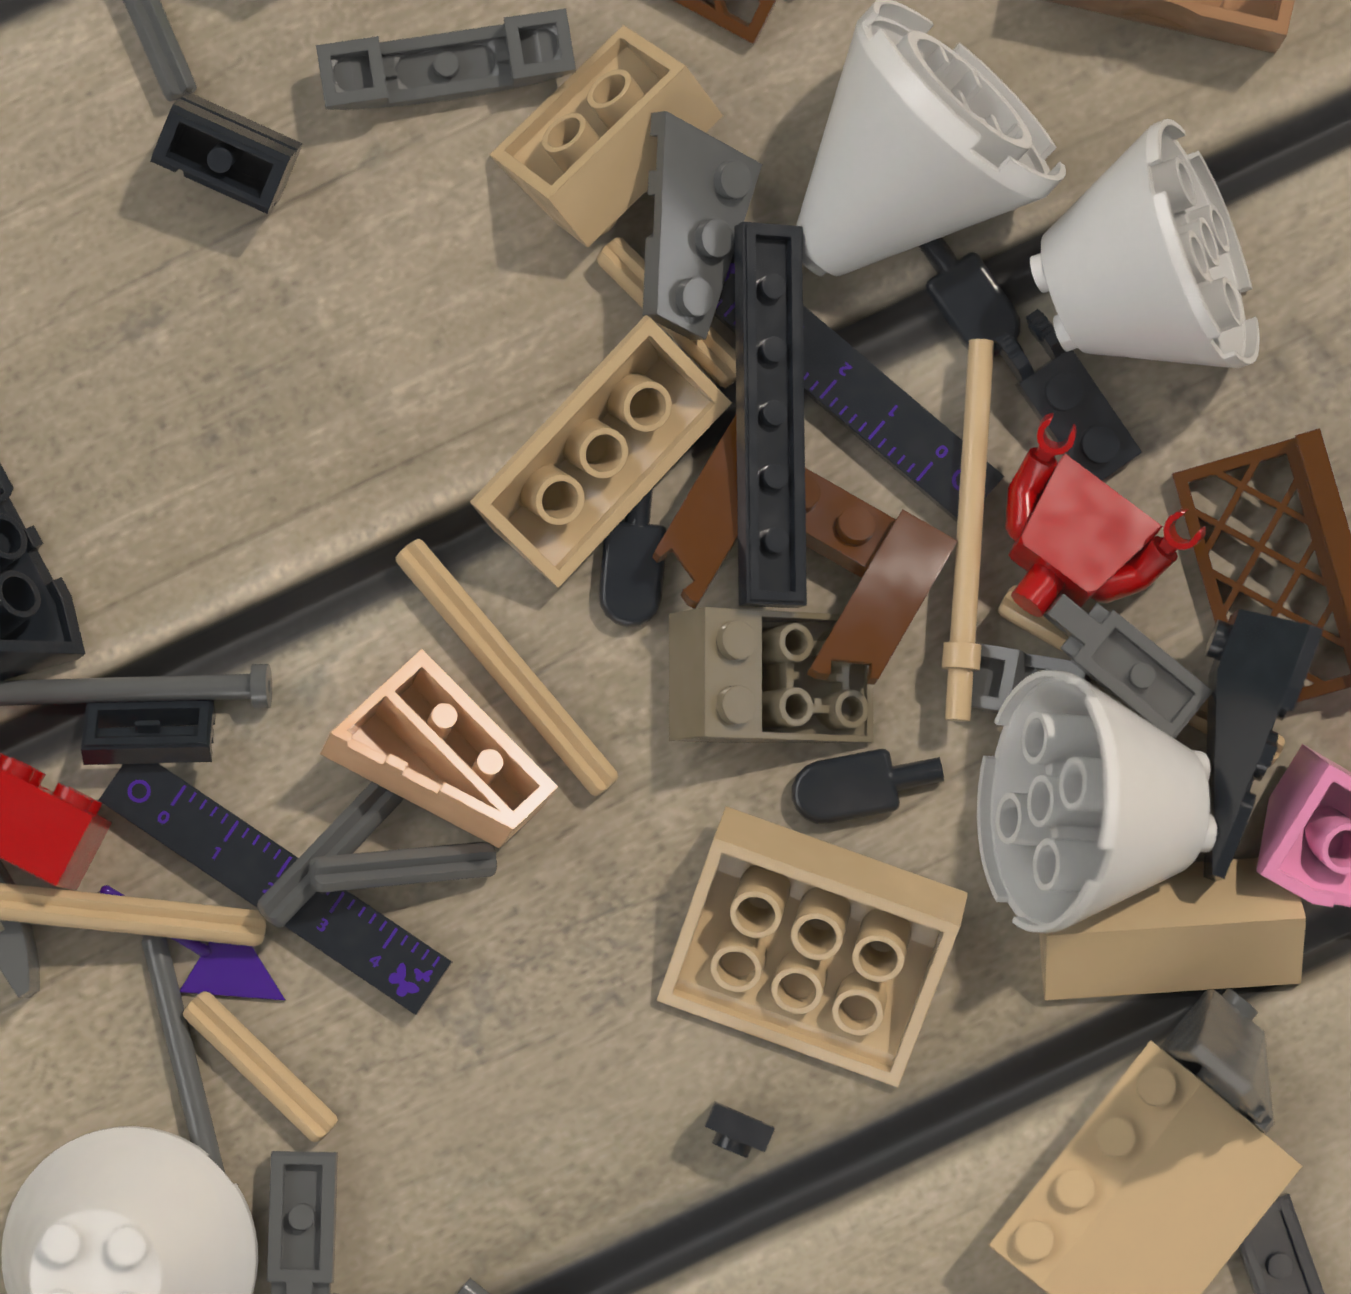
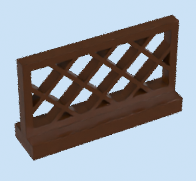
(1325, 523)

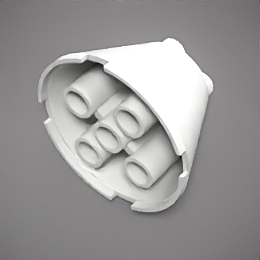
(1150, 262)
(1084, 803)
(129, 1218)

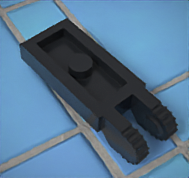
(1072, 395)

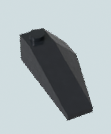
(35, 611)
(1253, 681)

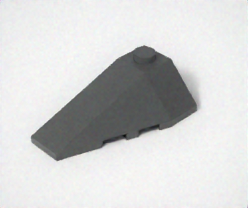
(1226, 1053)

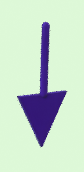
(224, 969)

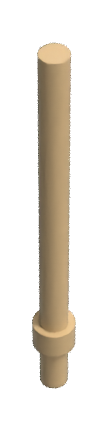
(962, 654)

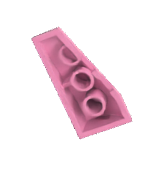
(1310, 831)

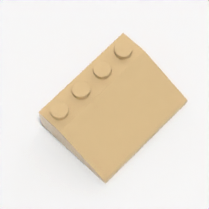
(813, 946)
(1147, 1190)

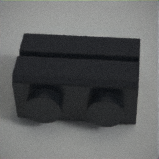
(226, 152)

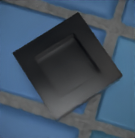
(737, 1130)

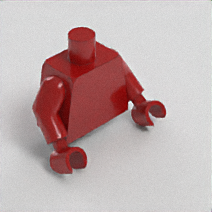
(1080, 532)

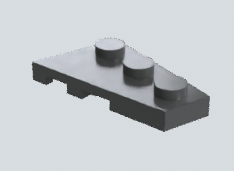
(699, 198)

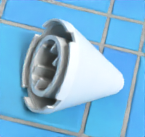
(916, 147)

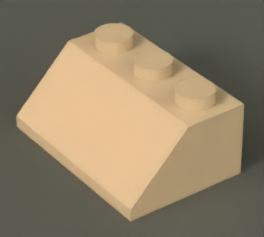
(590, 141)

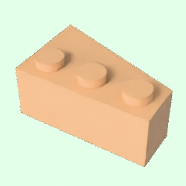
(441, 753)

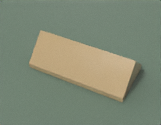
(600, 452)
(1181, 939)

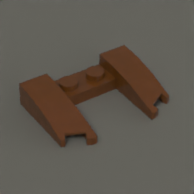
(890, 555)

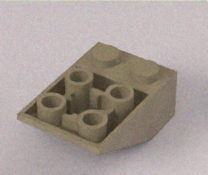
(748, 680)

